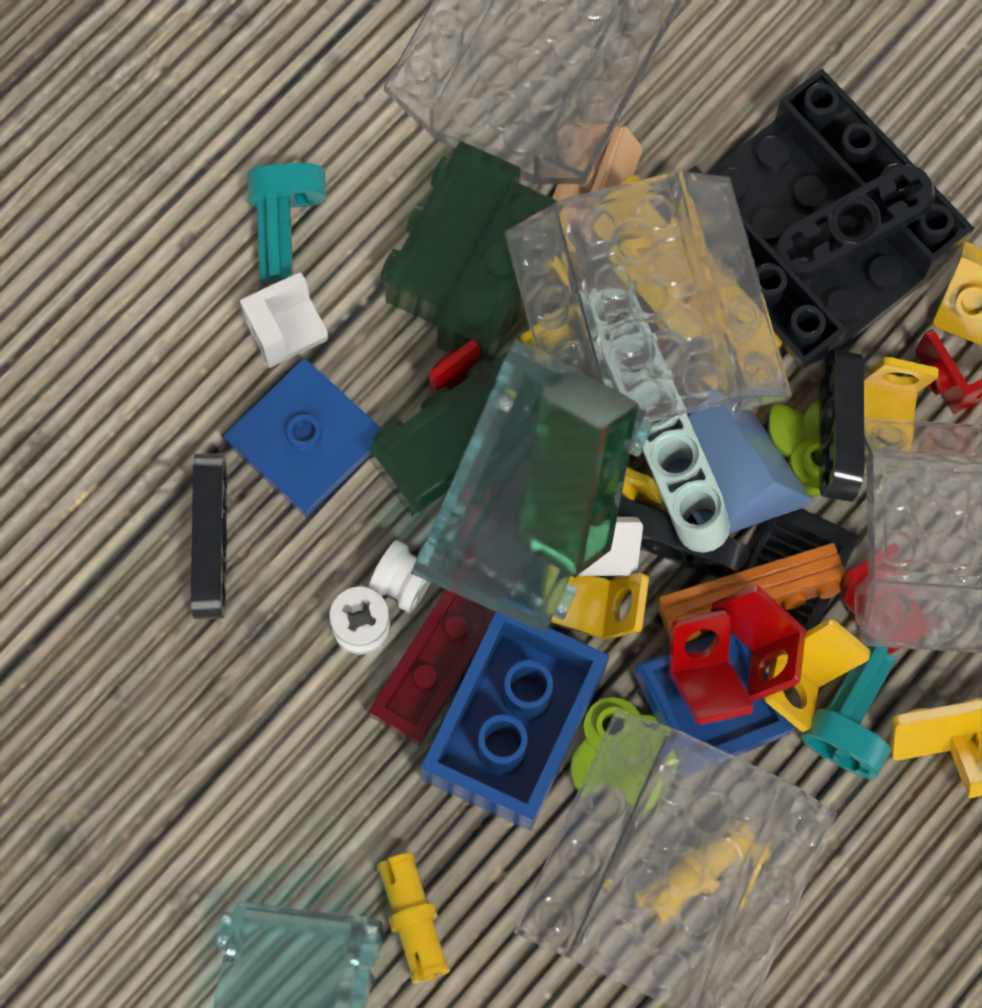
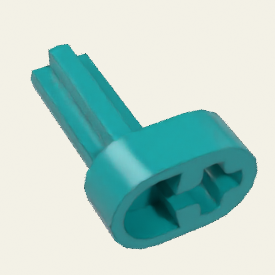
(274, 192)
(838, 731)

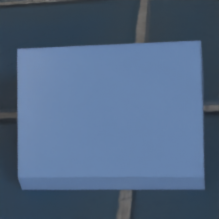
(746, 467)

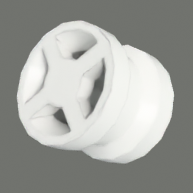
(395, 577)
(357, 632)

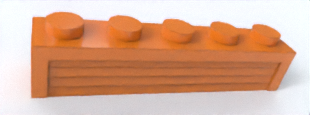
(785, 580)

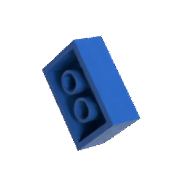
(514, 719)

